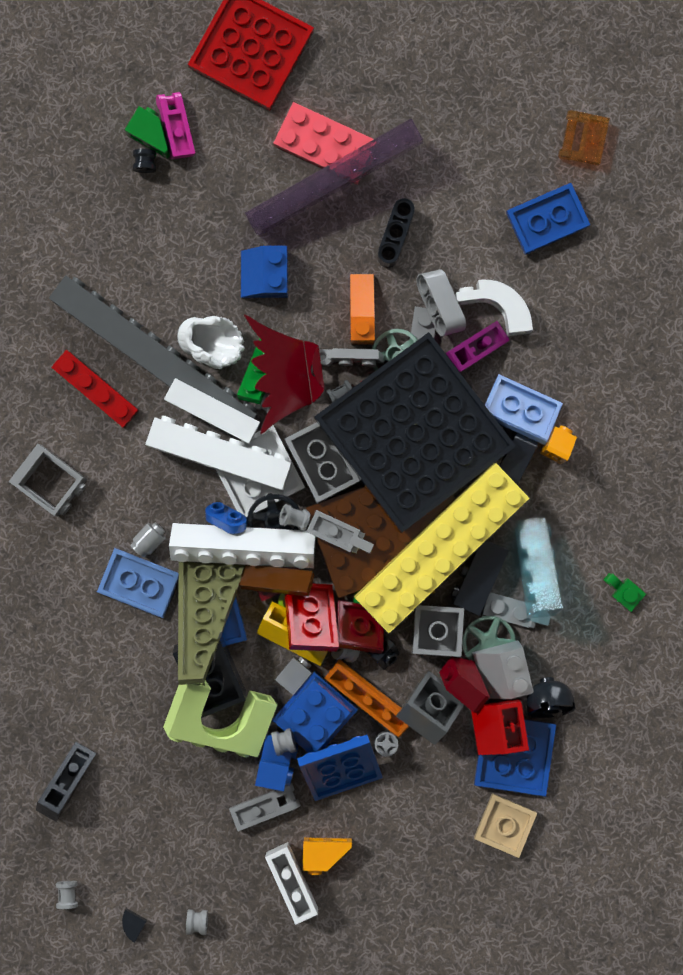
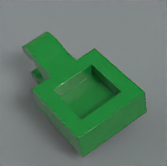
(625, 592)

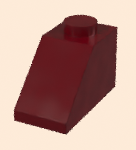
(464, 682)

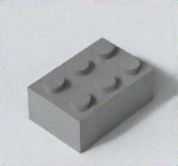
(321, 463)

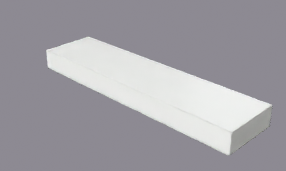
(212, 411)

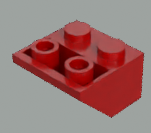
(500, 728)

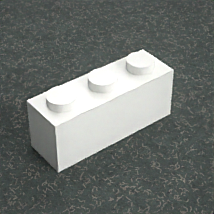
(291, 883)

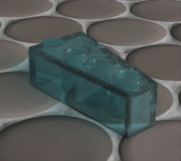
(537, 568)

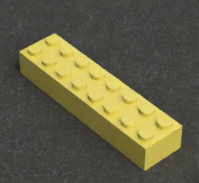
(441, 547)

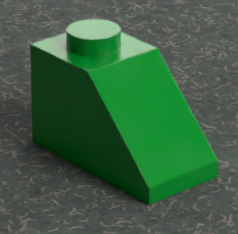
(148, 130)

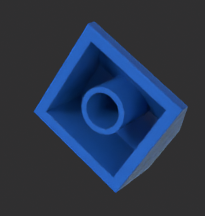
(264, 272)

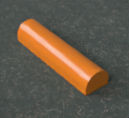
(366, 697)

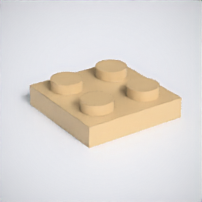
(505, 825)

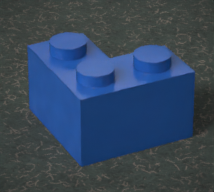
(274, 769)

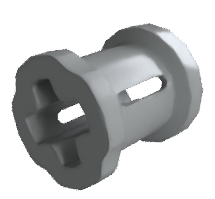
(294, 517)
(66, 895)

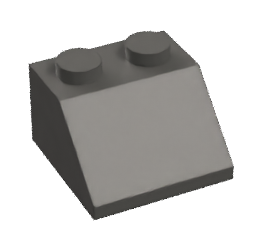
(504, 670)

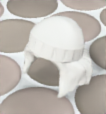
(211, 341)

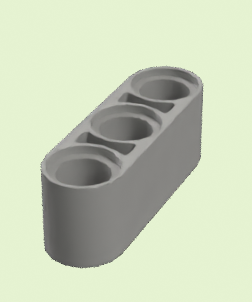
(441, 302)

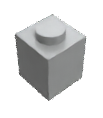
(294, 674)

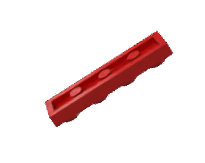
(95, 388)

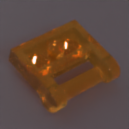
(591, 140)

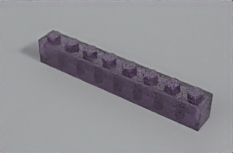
(334, 177)

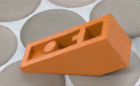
(362, 309)

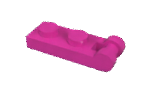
(175, 126)

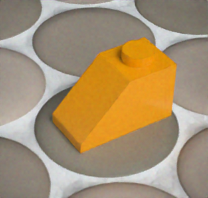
(559, 444)
(323, 853)

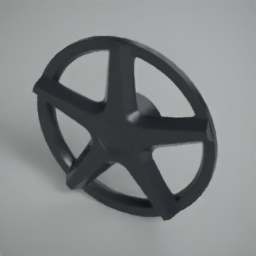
(272, 516)

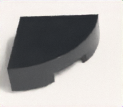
(132, 924)

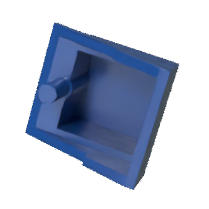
(315, 713)

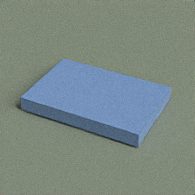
(523, 409)
(138, 583)

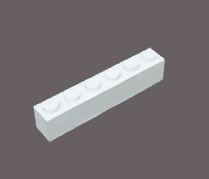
(219, 454)
(250, 547)

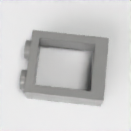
(28, 468)

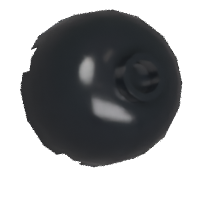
(550, 698)

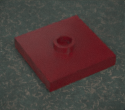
(358, 628)

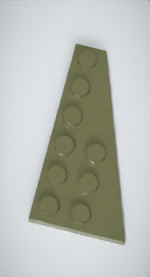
(203, 609)

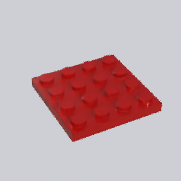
(251, 49)

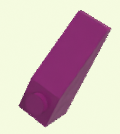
(477, 346)

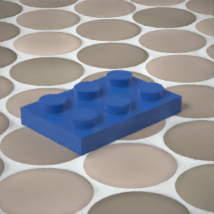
(548, 218)

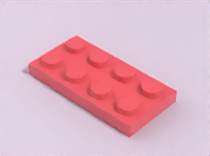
(317, 137)

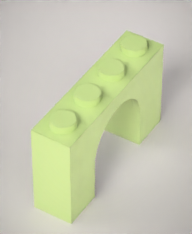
(242, 737)

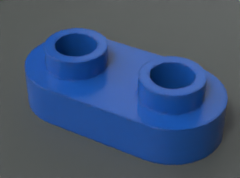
(226, 518)

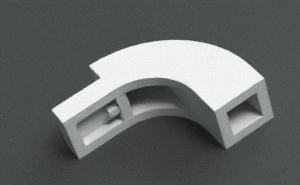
(503, 297)

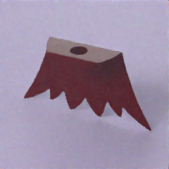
(285, 372)

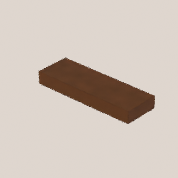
(277, 580)

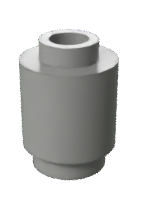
(148, 539)

